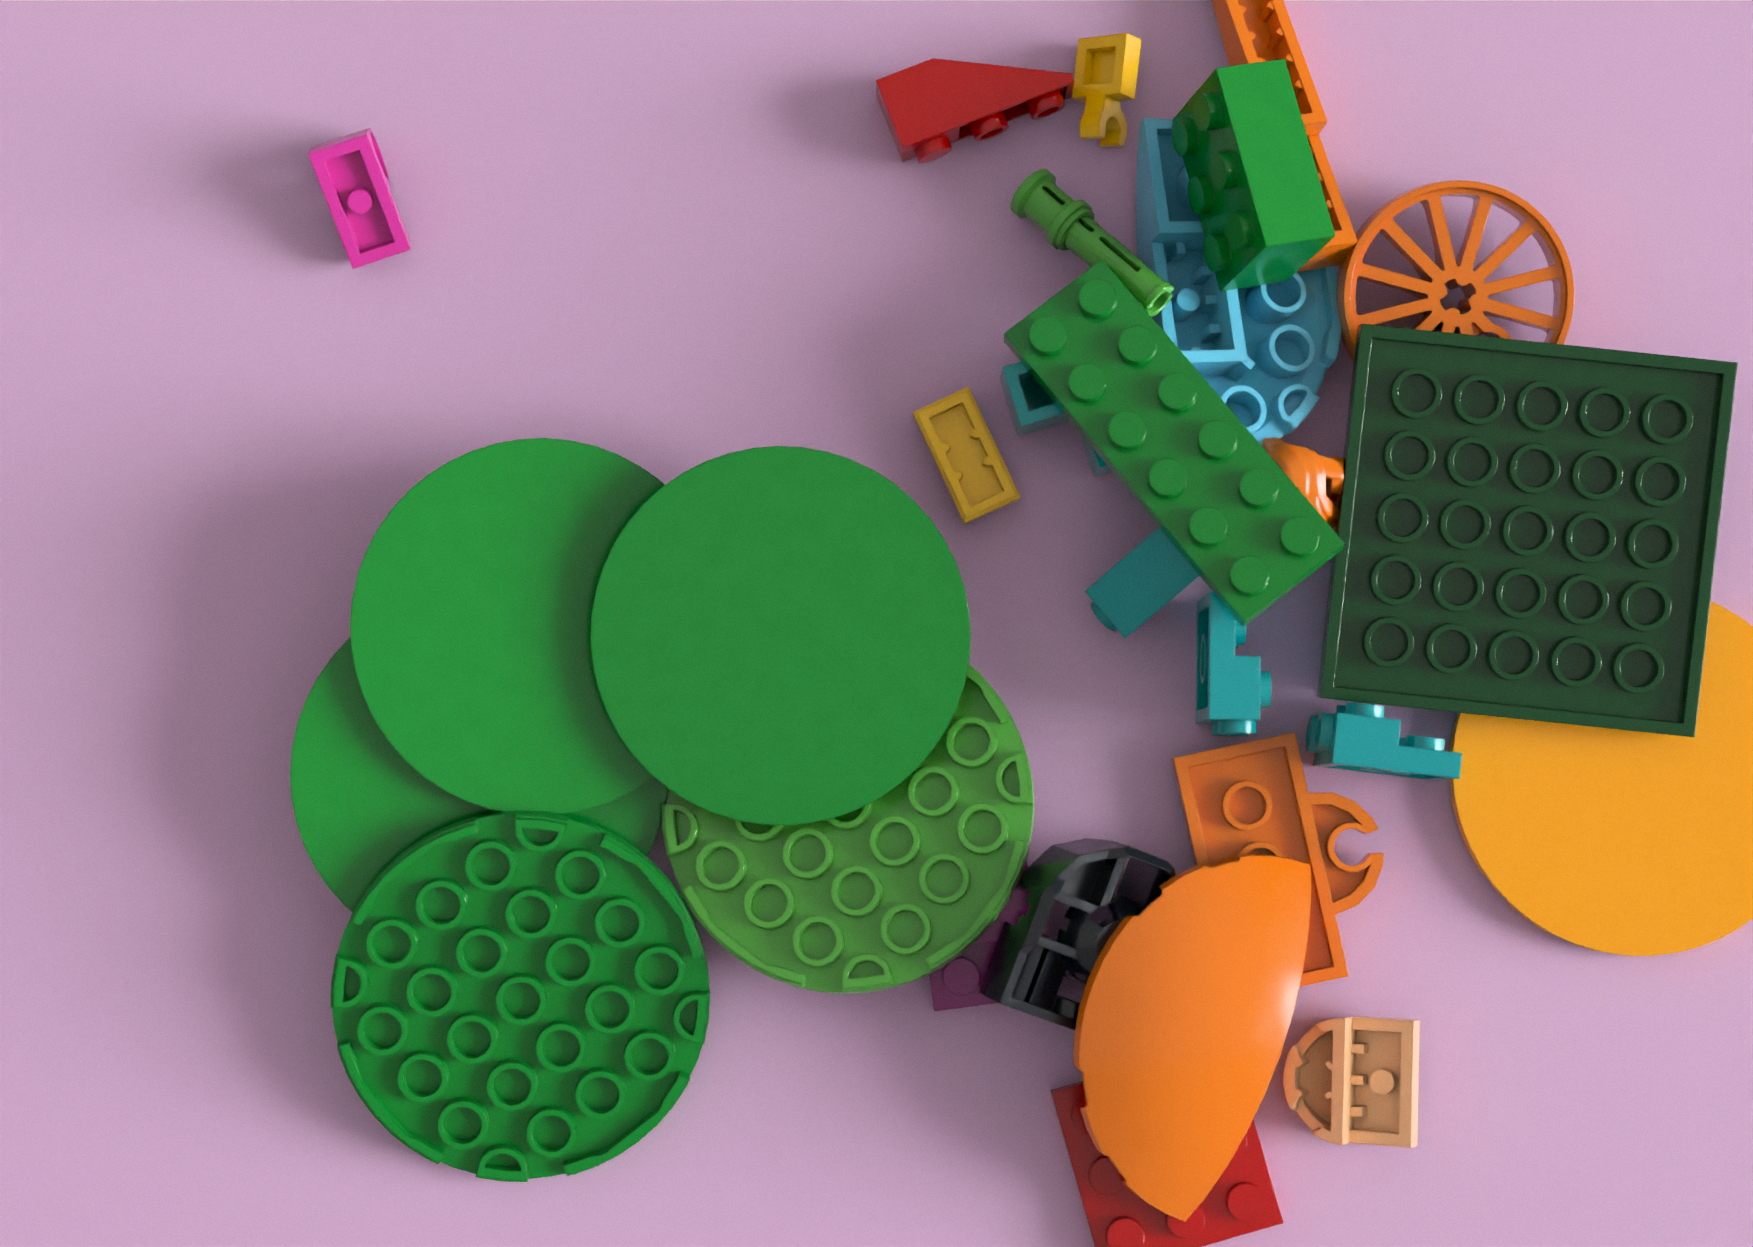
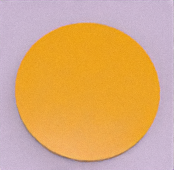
(1616, 830)

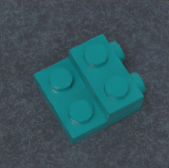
(1228, 686)
(1367, 742)

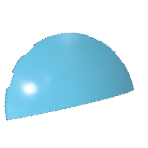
(1251, 344)

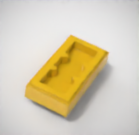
(966, 455)

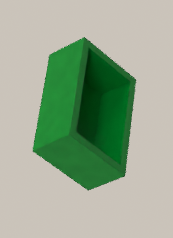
(1252, 175)

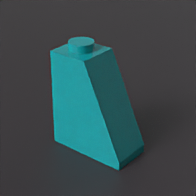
(1140, 584)

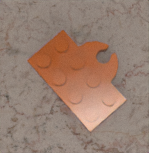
(1259, 803)

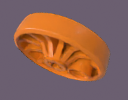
(1458, 272)

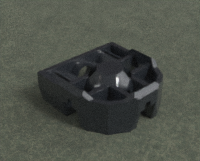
(1082, 874)

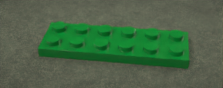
(1173, 443)

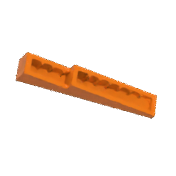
(1261, 33)

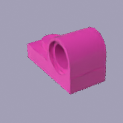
(360, 197)

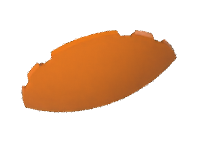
(1191, 1023)

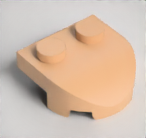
(1357, 1080)

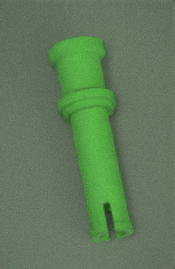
(1073, 228)

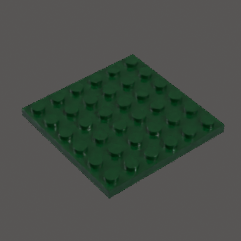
(1527, 530)

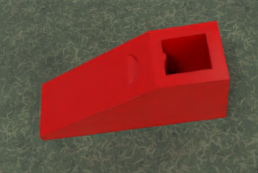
(957, 99)

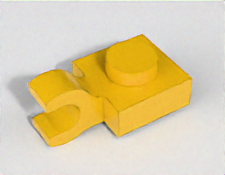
(1102, 78)

